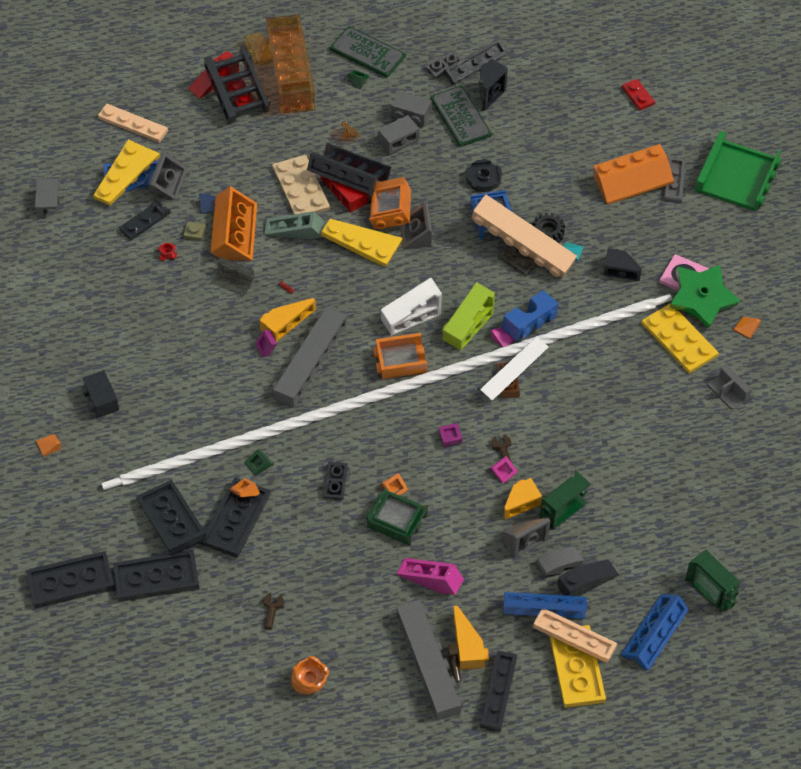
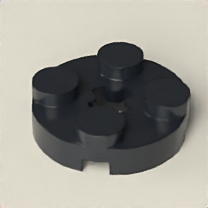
(479, 183)

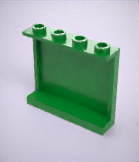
(737, 174)

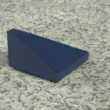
(207, 203)

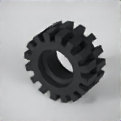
(551, 221)

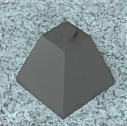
(525, 535)

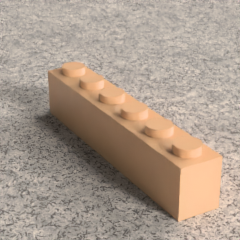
(523, 236)

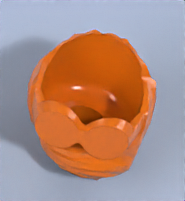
(308, 676)

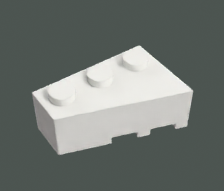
(413, 307)

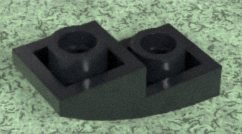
(336, 480)

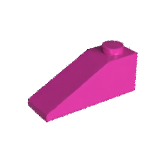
(433, 575)

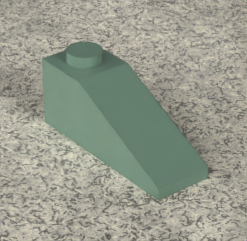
(300, 225)

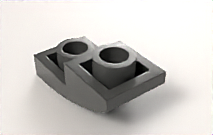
(438, 65)
(557, 560)

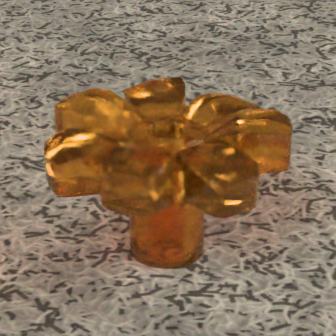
(349, 131)

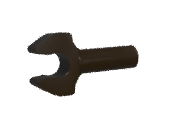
(502, 448)
(272, 608)
(453, 658)

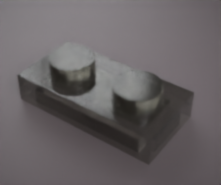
(517, 261)

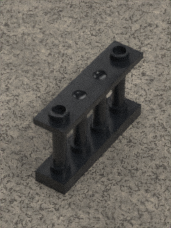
(224, 97)
(348, 168)

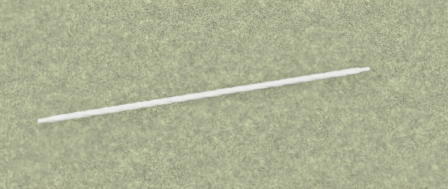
(379, 394)

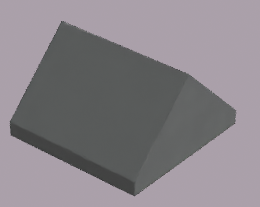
(168, 176)
(418, 231)

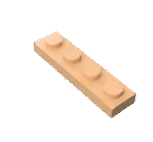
(133, 123)
(575, 635)

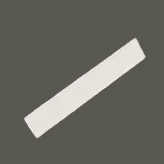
(514, 368)

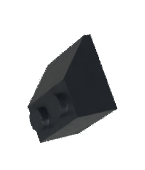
(492, 82)

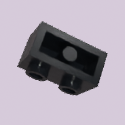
(100, 394)

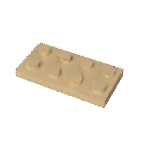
(300, 186)

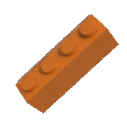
(633, 174)
(233, 226)

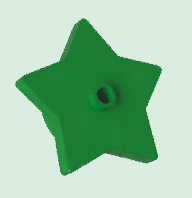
(702, 294)

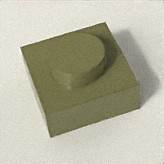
(194, 231)

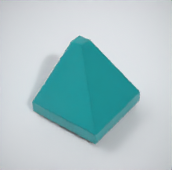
(576, 249)

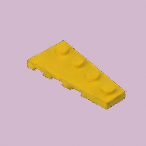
(366, 242)

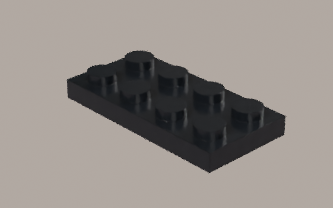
(171, 517)
(235, 521)
(156, 575)
(70, 579)

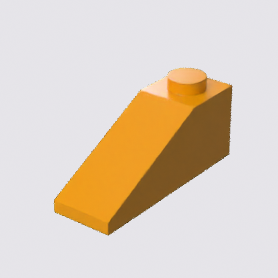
(285, 318)
(469, 644)

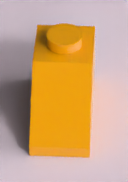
(522, 498)

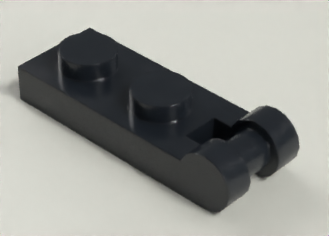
(144, 220)

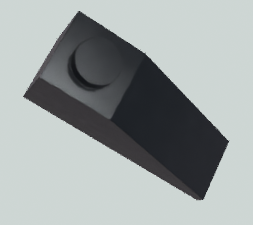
(585, 578)

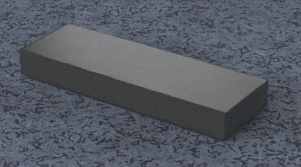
(674, 191)

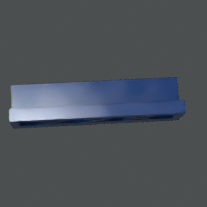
(532, 604)
(658, 631)

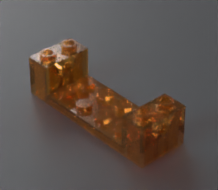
(290, 63)

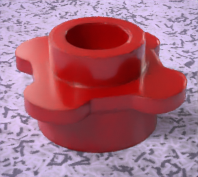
(171, 251)

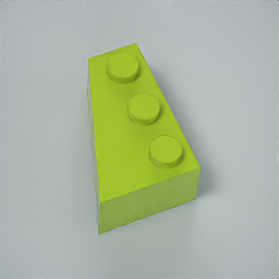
(470, 316)

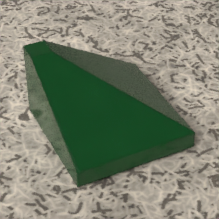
(357, 80)
(260, 461)

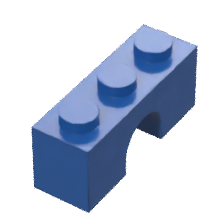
(521, 324)

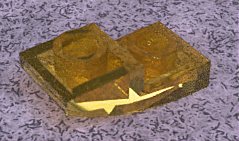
(258, 47)

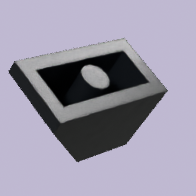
(621, 265)

